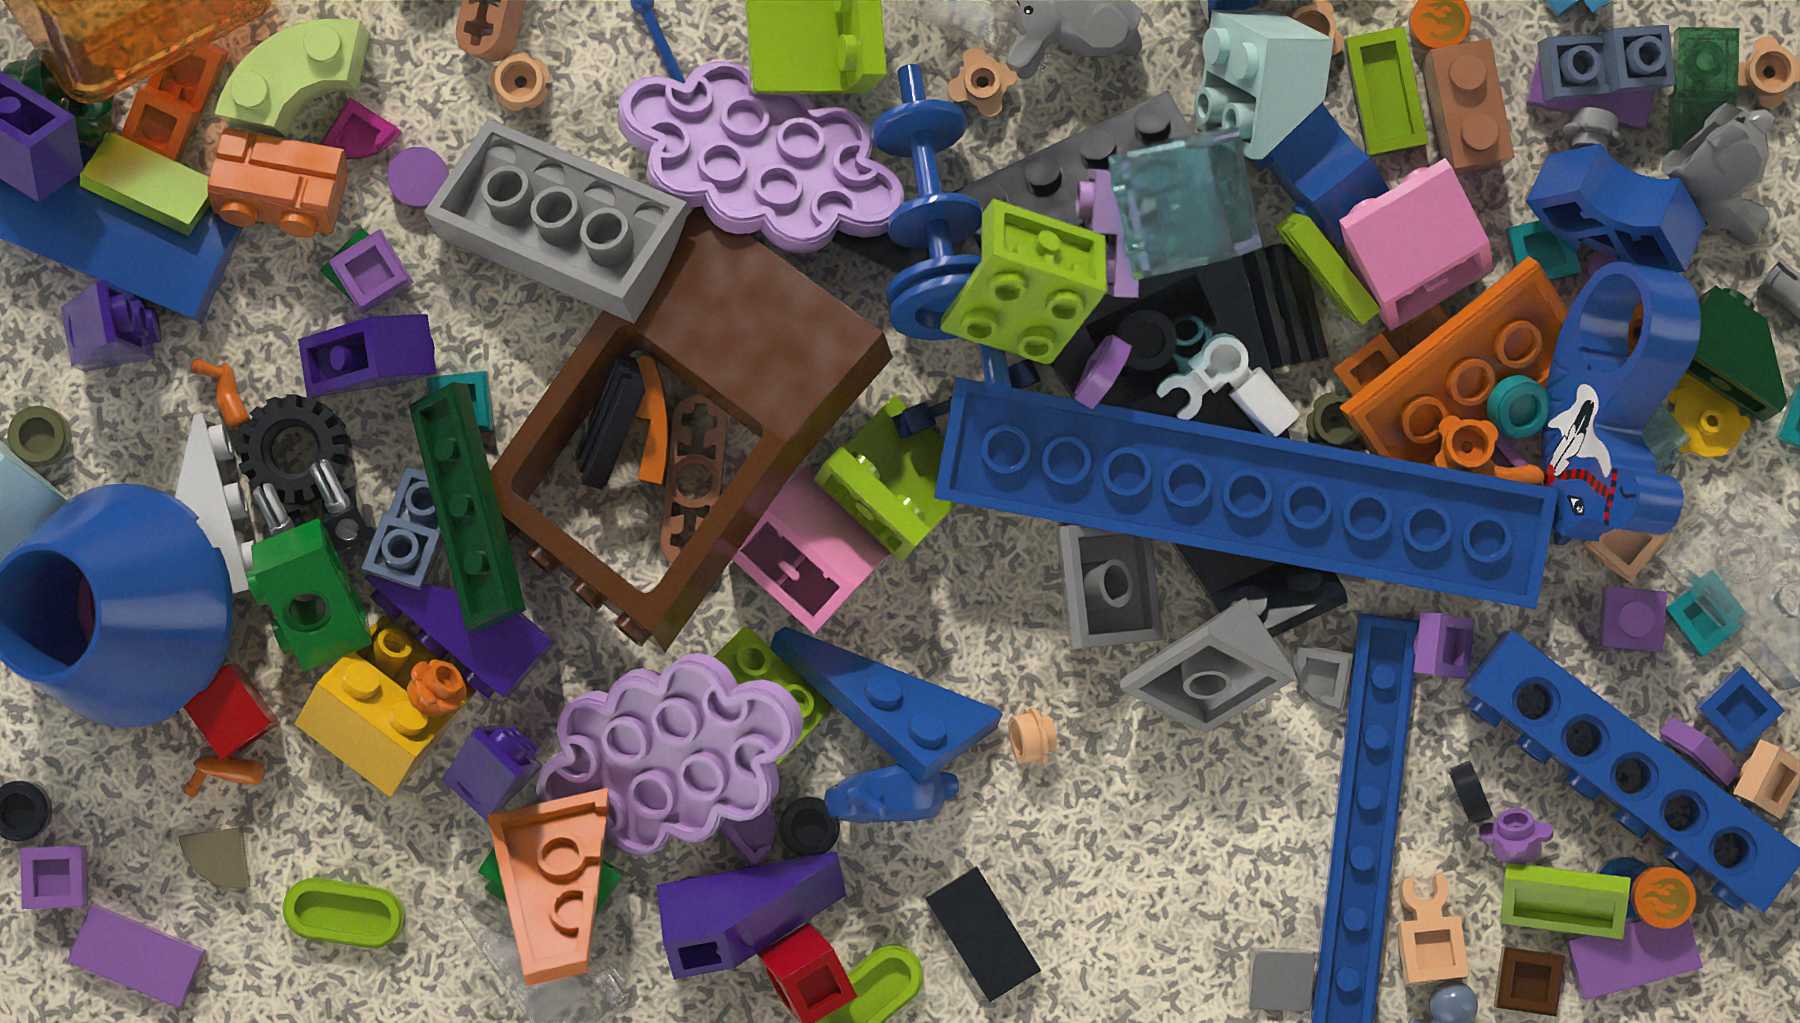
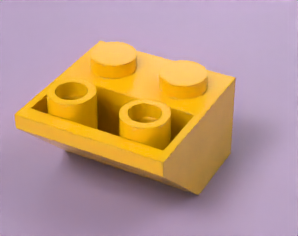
(365, 710)

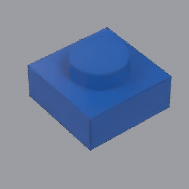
(1739, 709)

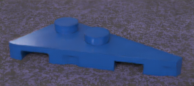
(903, 714)

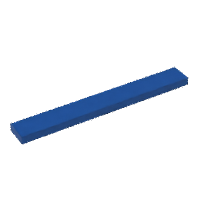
(1365, 820)

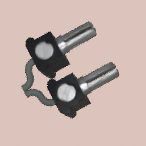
(343, 512)

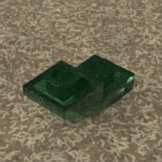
(1705, 79)

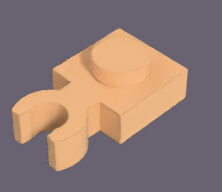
(1430, 944)

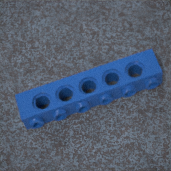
(1764, 855)

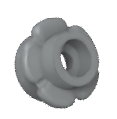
(1592, 127)

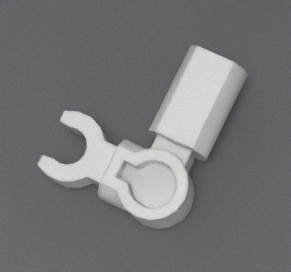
(1225, 361)

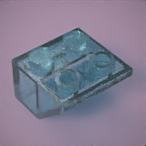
(1185, 202)

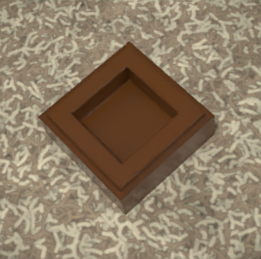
(1529, 981)

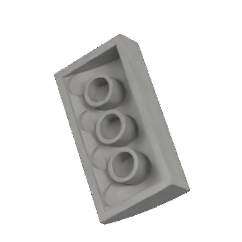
(559, 219)

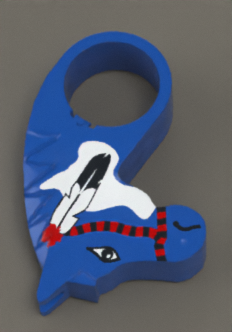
(1604, 401)

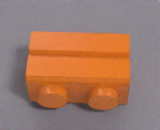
(277, 182)

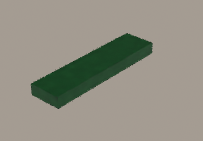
(467, 507)

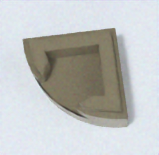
(218, 856)

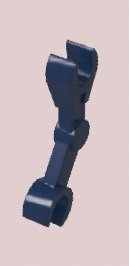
(921, 416)

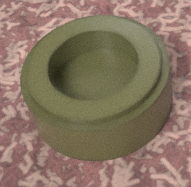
(39, 436)

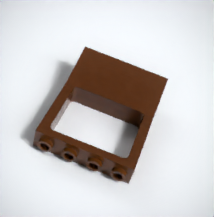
(749, 341)

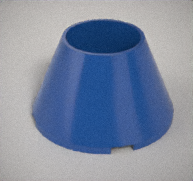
(157, 601)

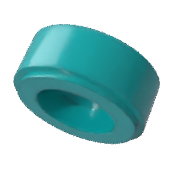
(1518, 407)

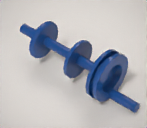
(931, 221)

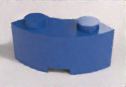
(1323, 171)
(1617, 212)

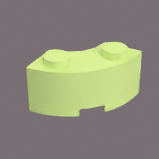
(291, 72)

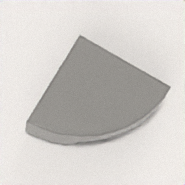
(1322, 674)

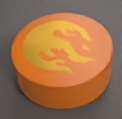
(1439, 23)
(1663, 897)

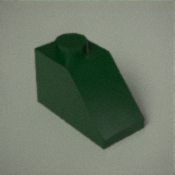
(1738, 354)

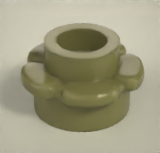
(1320, 426)

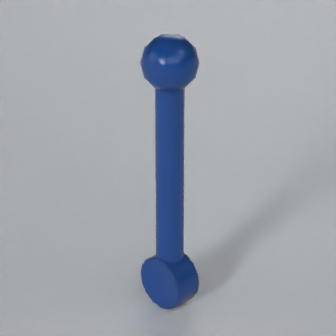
(645, 7)

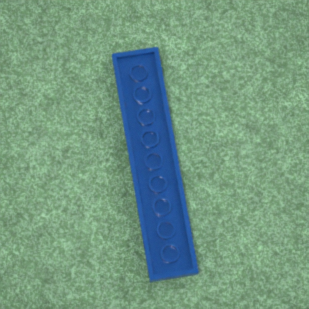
(1246, 493)

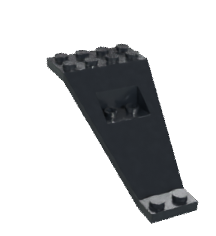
(1195, 299)

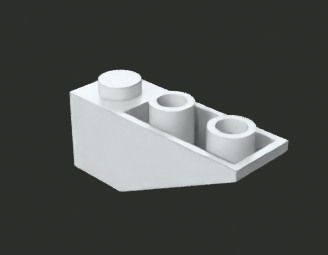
(220, 505)

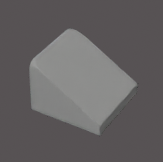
(1281, 978)

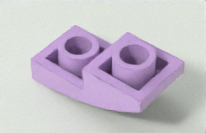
(1101, 213)

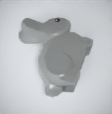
(1080, 26)
(1722, 165)

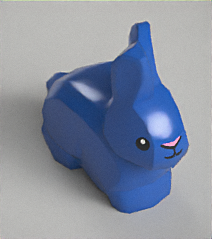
(889, 796)

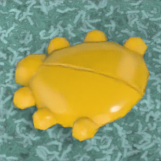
(1707, 418)

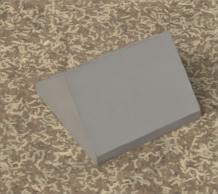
(1108, 587)
(1213, 670)

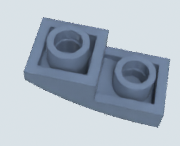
(1606, 63)
(407, 537)

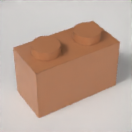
(1467, 107)

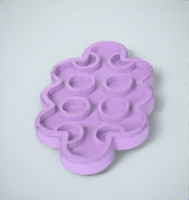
(759, 157)
(674, 751)

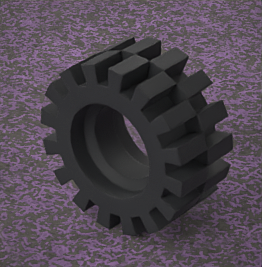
(273, 419)

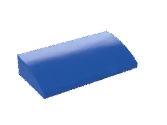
(122, 245)

